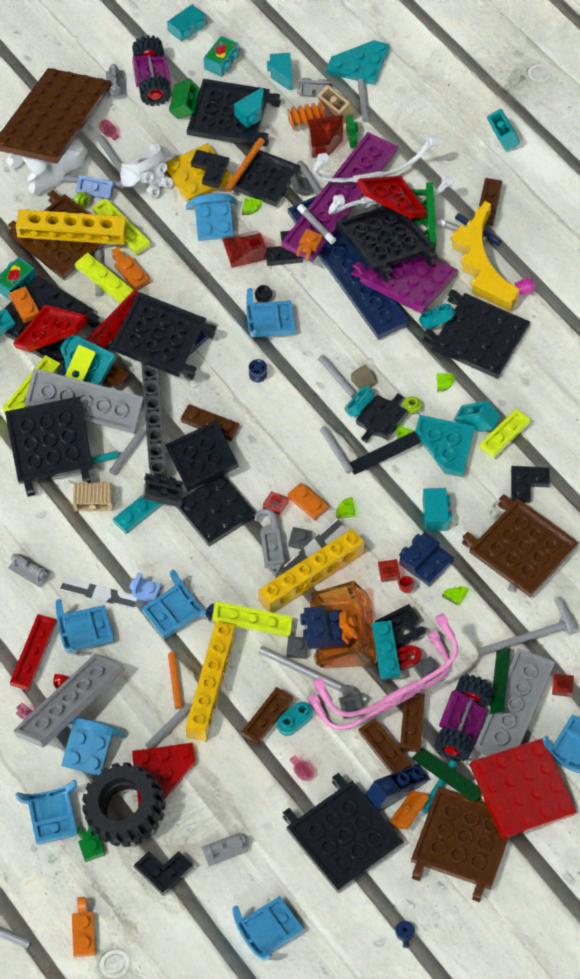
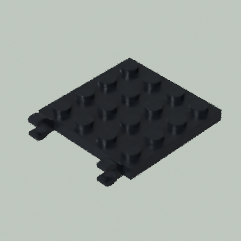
(215, 113)
(386, 239)
(48, 294)
(478, 334)
(161, 335)
(49, 441)
(343, 834)

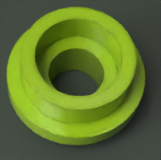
(82, 199)
(412, 409)

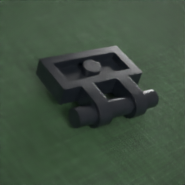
(163, 490)
(404, 619)

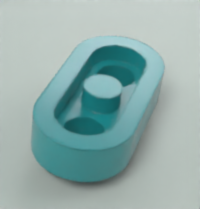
(437, 316)
(359, 401)
(295, 717)

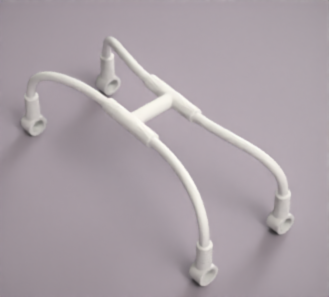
(338, 200)

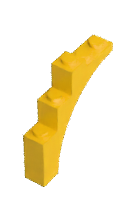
(486, 281)

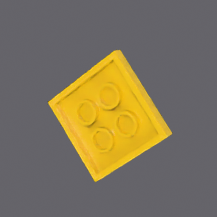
(189, 179)

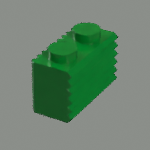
(184, 99)

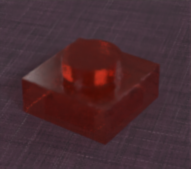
(276, 502)
(388, 570)
(562, 685)

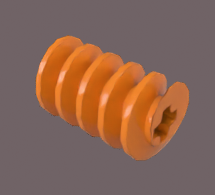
(302, 115)

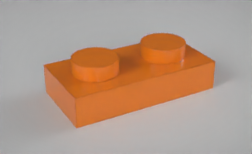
(24, 304)
(307, 501)
(408, 810)

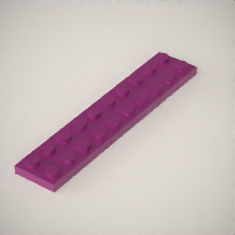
(369, 156)

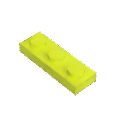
(504, 433)

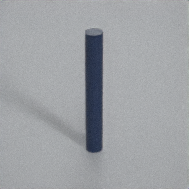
(490, 236)

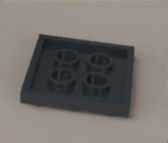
(267, 178)
(202, 456)
(216, 510)

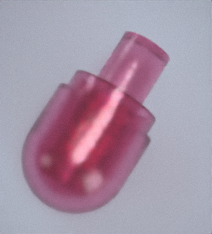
(108, 129)
(302, 769)

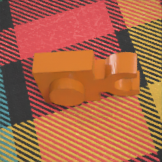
(309, 242)

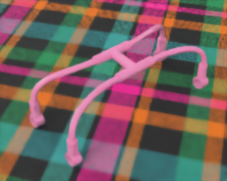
(396, 697)

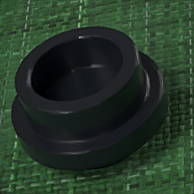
(263, 293)

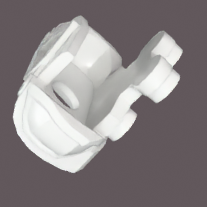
(148, 168)

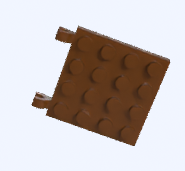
(58, 254)
(521, 546)
(459, 841)

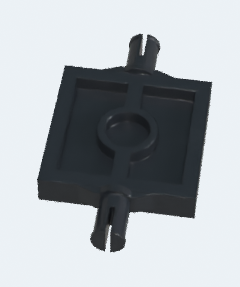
(381, 417)

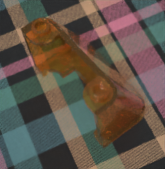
(357, 603)

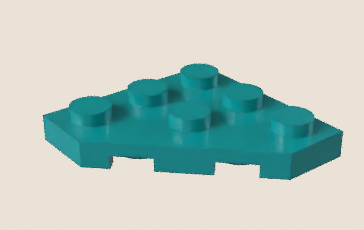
(360, 62)
(100, 365)
(446, 442)

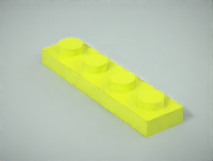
(134, 238)
(103, 277)
(18, 398)
(252, 619)

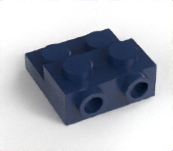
(425, 558)
(321, 628)

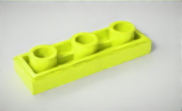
(80, 362)

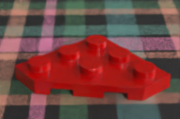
(394, 194)
(48, 327)
(166, 764)

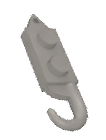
(271, 542)

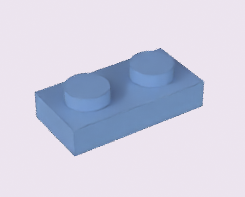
(95, 186)

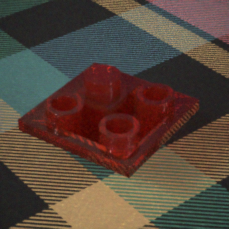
(324, 134)
(245, 248)

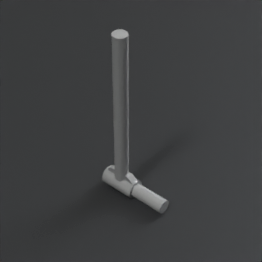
(565, 623)

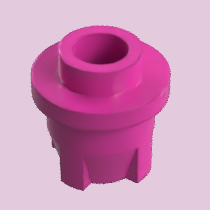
(525, 286)

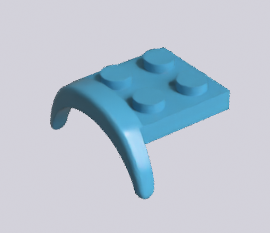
(213, 215)
(269, 317)
(173, 609)
(83, 628)
(89, 745)
(567, 746)
(51, 813)
(267, 927)

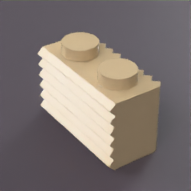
(336, 103)
(93, 496)

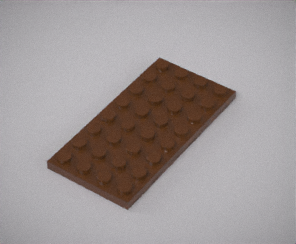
(52, 115)

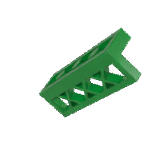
(430, 216)

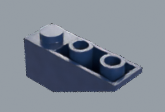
(396, 786)

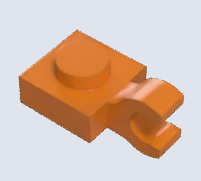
(348, 625)

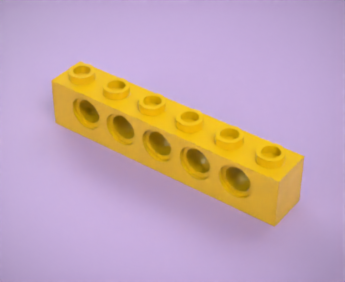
(71, 227)
(311, 571)
(210, 681)

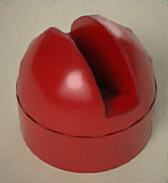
(406, 584)
(59, 679)

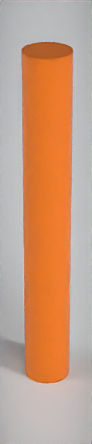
(175, 680)

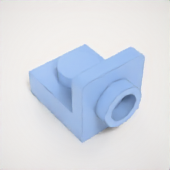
(144, 589)

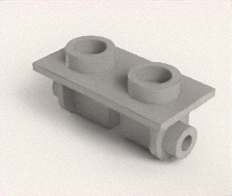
(117, 84)
(307, 85)
(28, 569)
(224, 848)

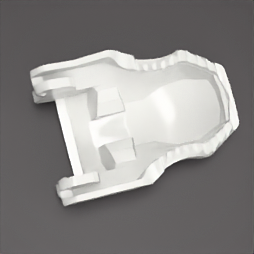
(49, 174)

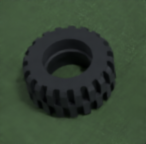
(110, 783)

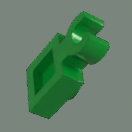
(351, 128)
(90, 845)

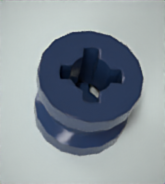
(259, 366)

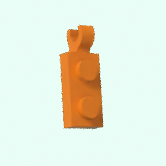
(129, 270)
(83, 930)

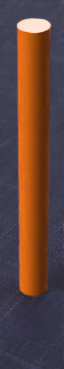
(244, 164)

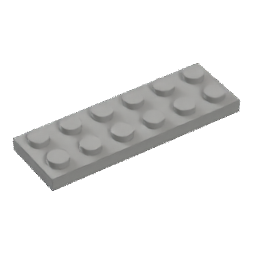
(98, 403)
(525, 686)
(69, 700)

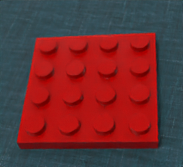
(522, 788)

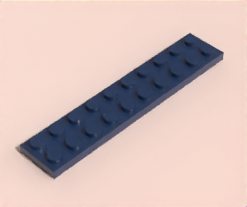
(377, 310)

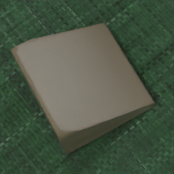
(363, 377)

